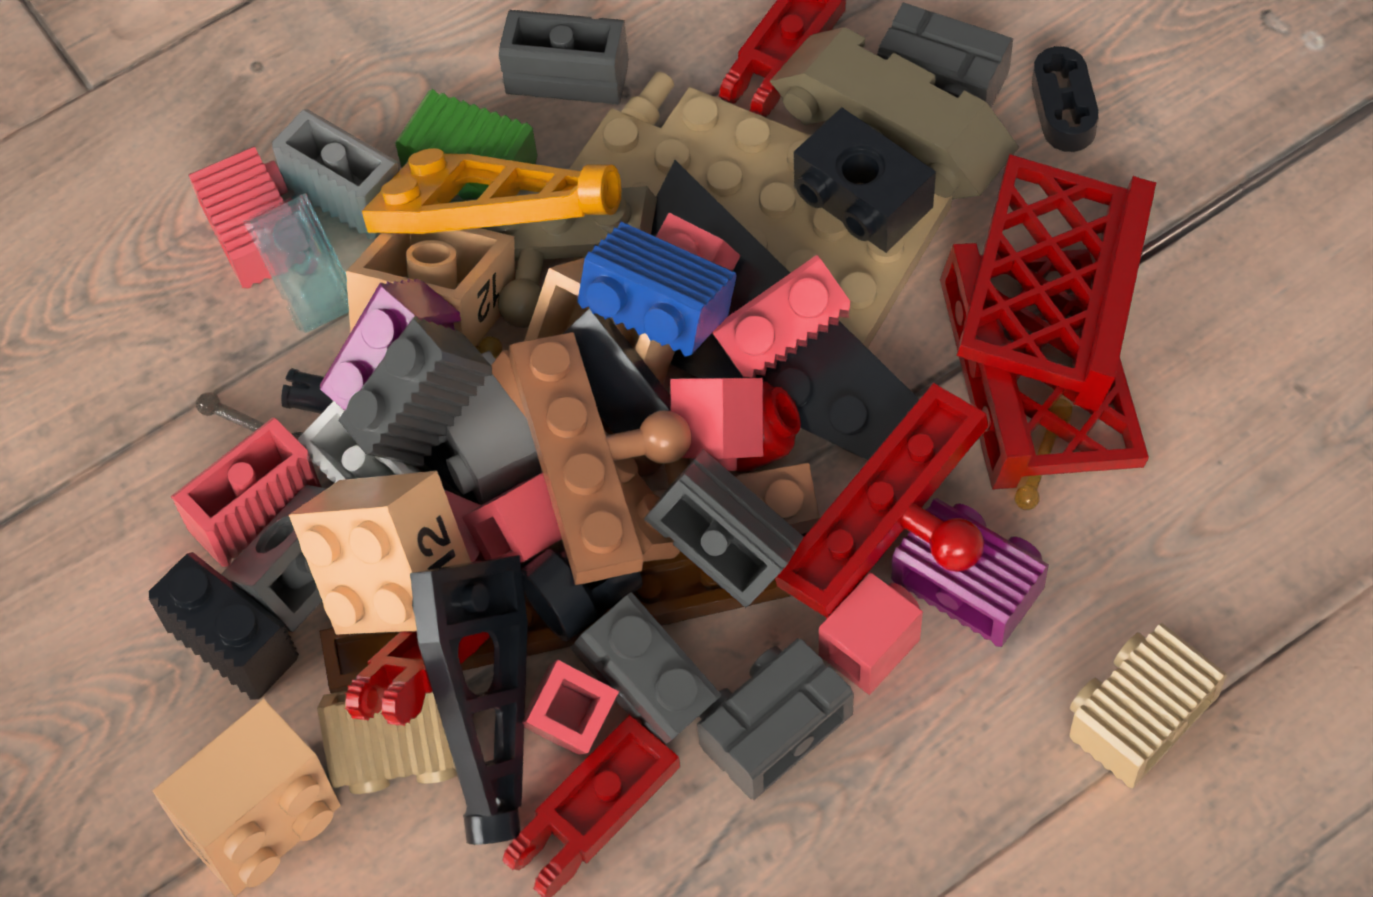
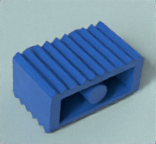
(656, 288)

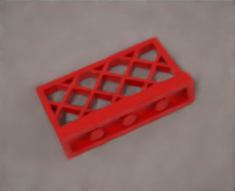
(1105, 301)
(1008, 438)

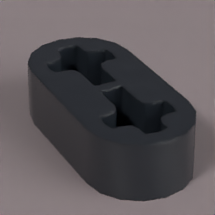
(1052, 99)

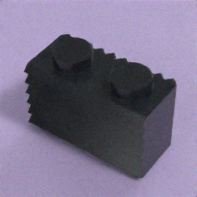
(223, 625)

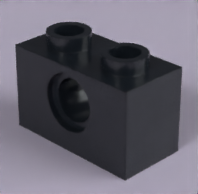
(894, 187)

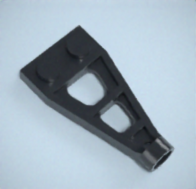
(458, 604)

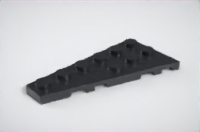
(834, 381)

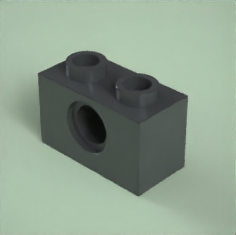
(276, 570)

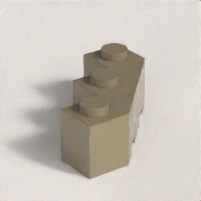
(899, 100)

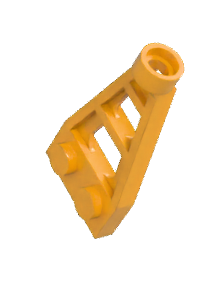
(421, 193)

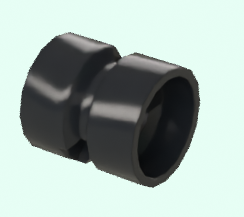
(568, 606)

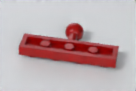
(888, 499)

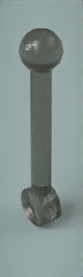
(209, 404)

